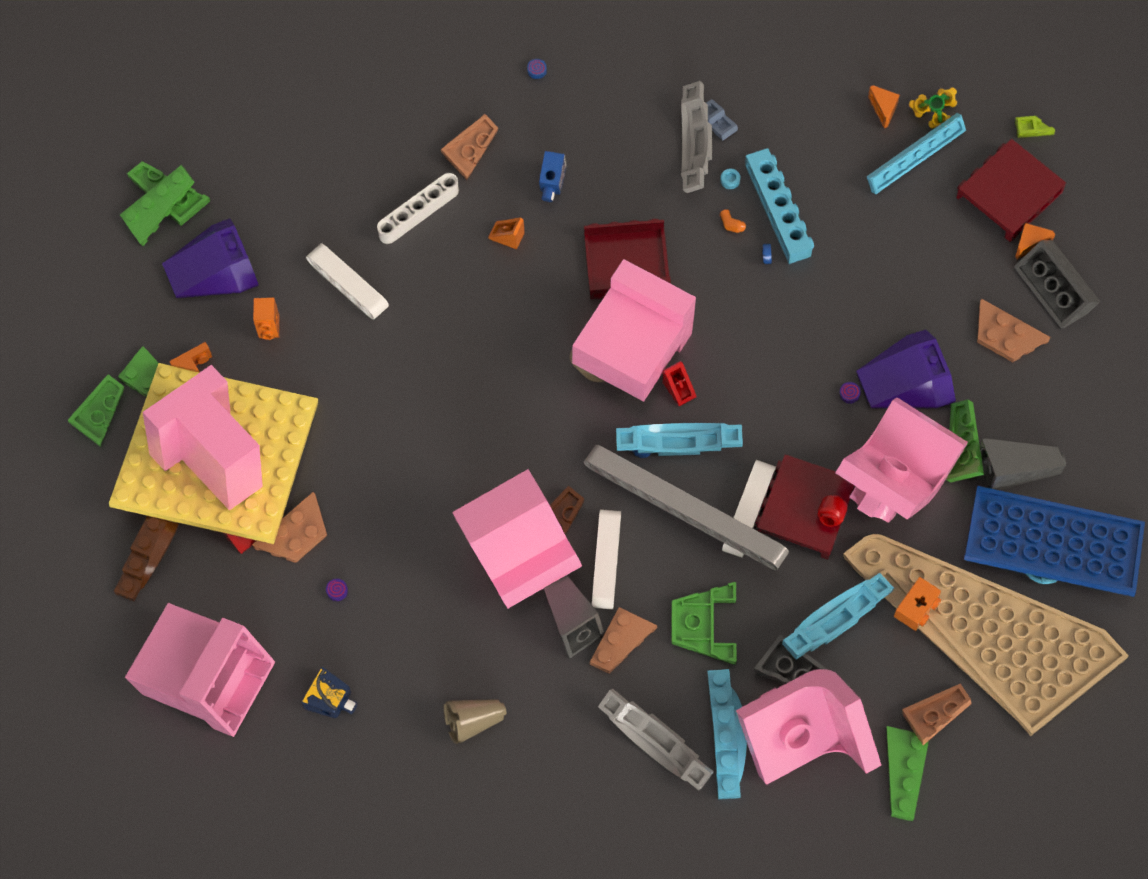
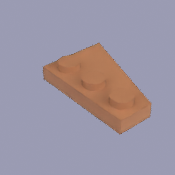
(470, 145)
(621, 637)
(936, 712)

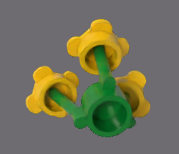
(935, 104)

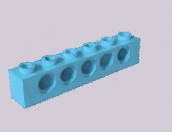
(793, 249)

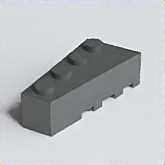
(782, 667)

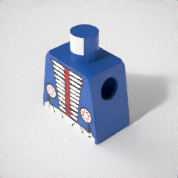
(552, 175)

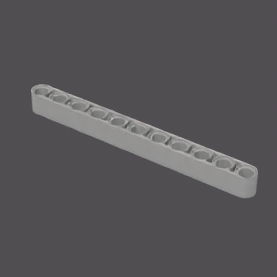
(686, 507)

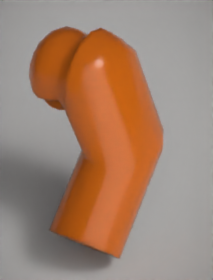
(732, 224)

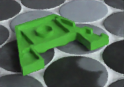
(695, 623)

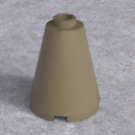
(472, 717)

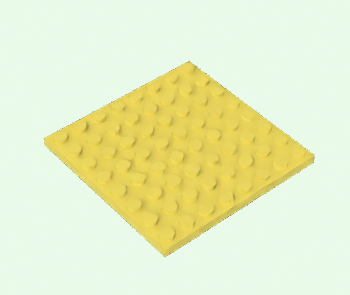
(269, 415)

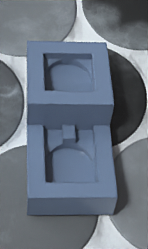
(721, 124)

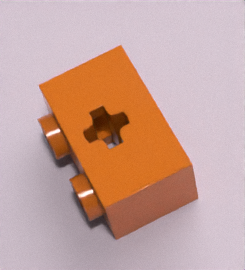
(266, 318)
(922, 593)

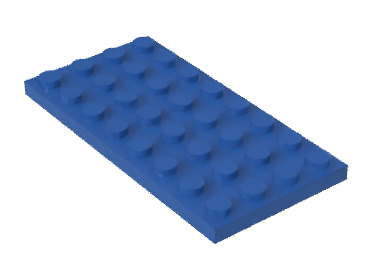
(1055, 541)

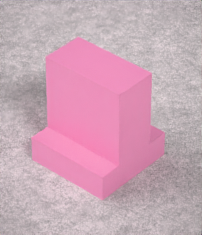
(635, 330)
(199, 429)
(517, 538)
(201, 667)

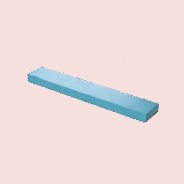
(916, 153)

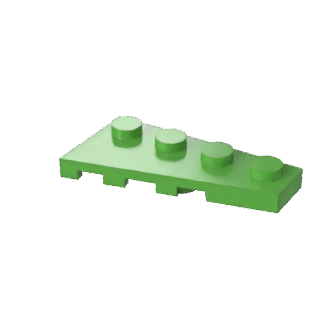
(152, 207)
(905, 771)

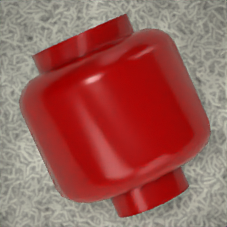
(832, 510)

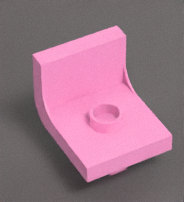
(901, 463)
(805, 721)

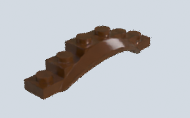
(146, 554)

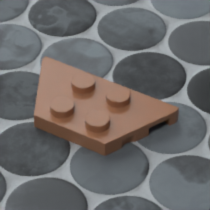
(1006, 334)
(297, 532)

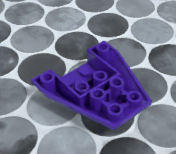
(211, 264)
(909, 371)

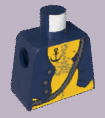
(328, 695)

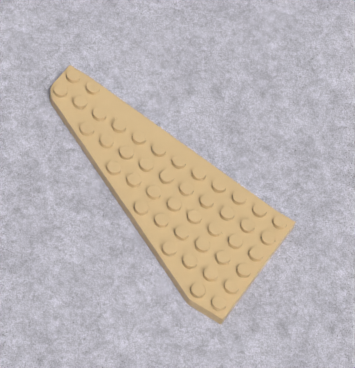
(1009, 644)

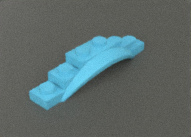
(679, 438)
(837, 616)
(728, 734)

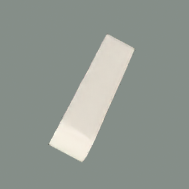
(414, 216)
(347, 281)
(752, 498)
(606, 559)

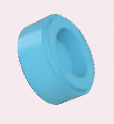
(730, 179)

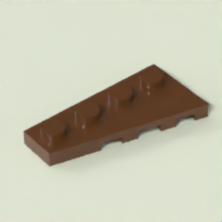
(567, 507)

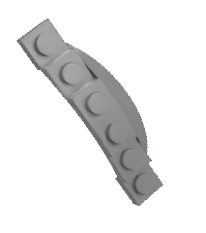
(695, 137)
(655, 739)

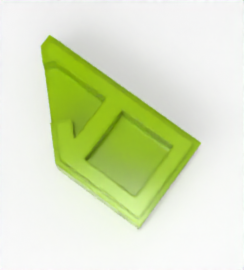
(1032, 126)

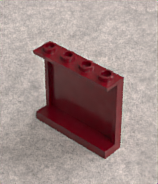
(1011, 188)
(634, 241)
(794, 504)

